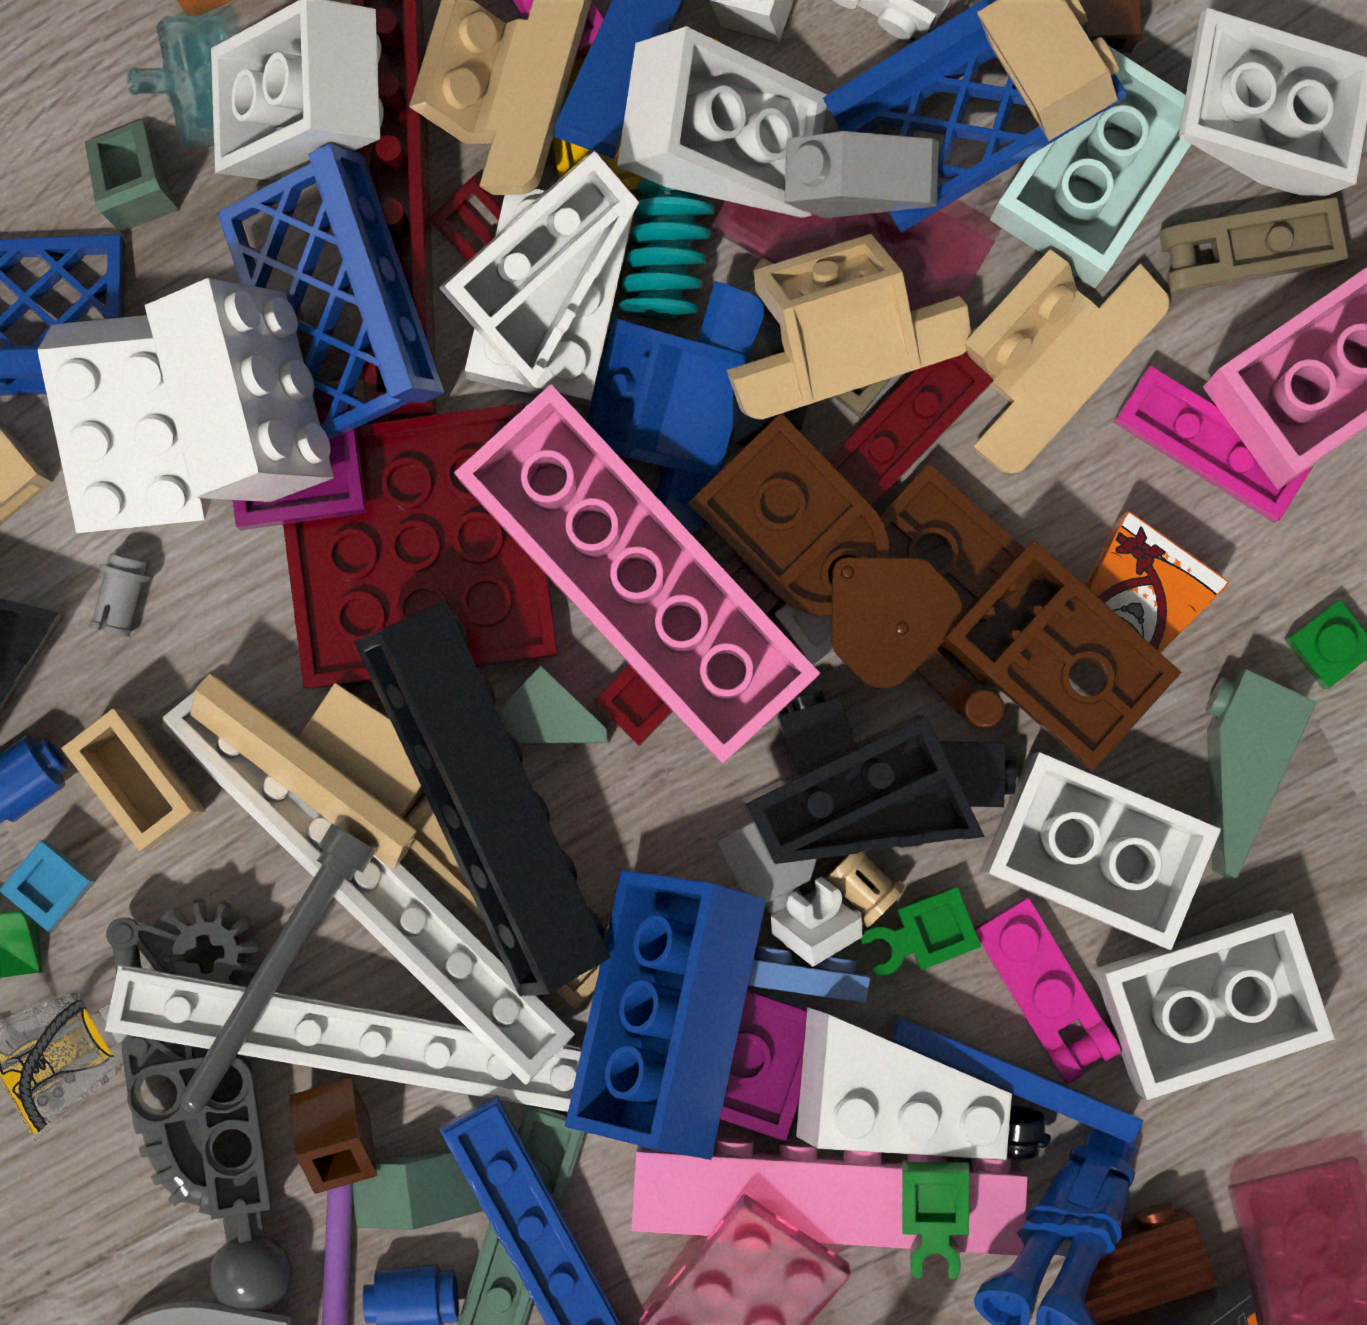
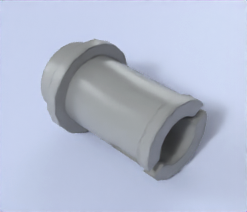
(119, 594)

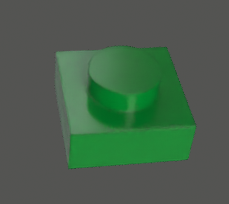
(1330, 644)

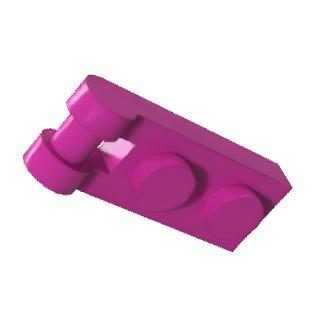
(1045, 988)

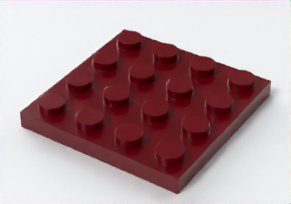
(414, 549)

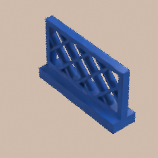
(933, 66)
(367, 266)
(20, 363)

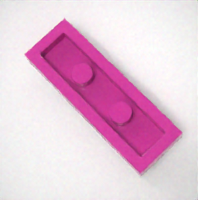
(1202, 441)

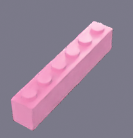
(825, 1196)

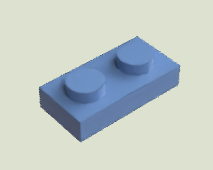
(831, 978)

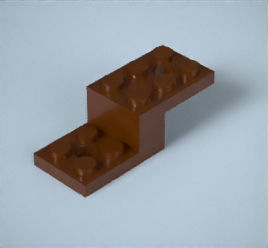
(1030, 622)

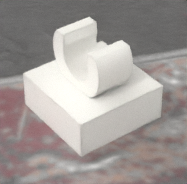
(816, 923)

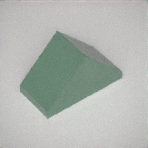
(128, 177)
(549, 715)
(414, 1192)

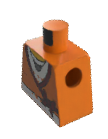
(1151, 581)

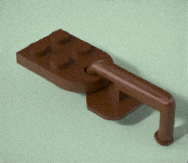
(792, 518)

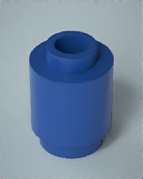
(29, 776)
(412, 1296)

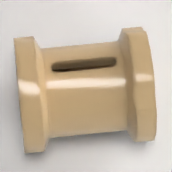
(864, 886)

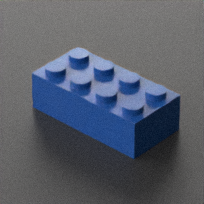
(666, 1013)

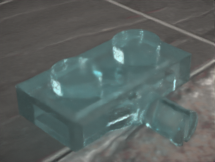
(185, 74)

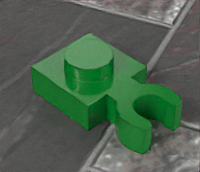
(931, 930)
(935, 1207)

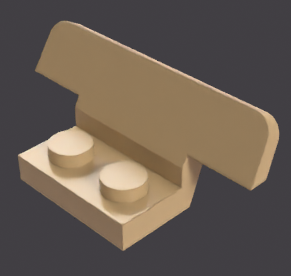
(501, 83)
(843, 328)
(1054, 351)

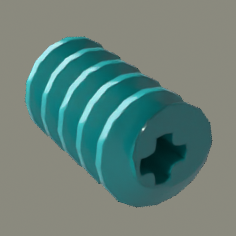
(664, 253)

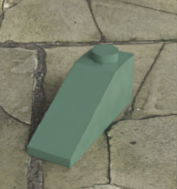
(1248, 753)

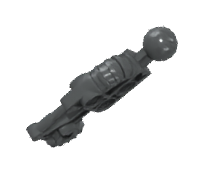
(249, 1267)

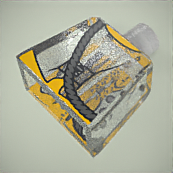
(55, 1060)

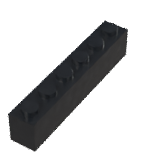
(484, 799)

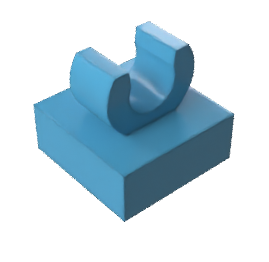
(47, 885)

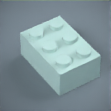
(1100, 178)

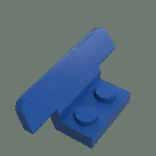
(672, 396)

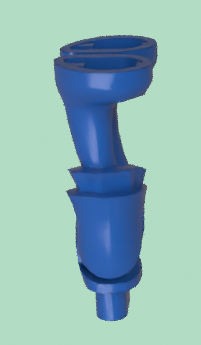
(1073, 1219)

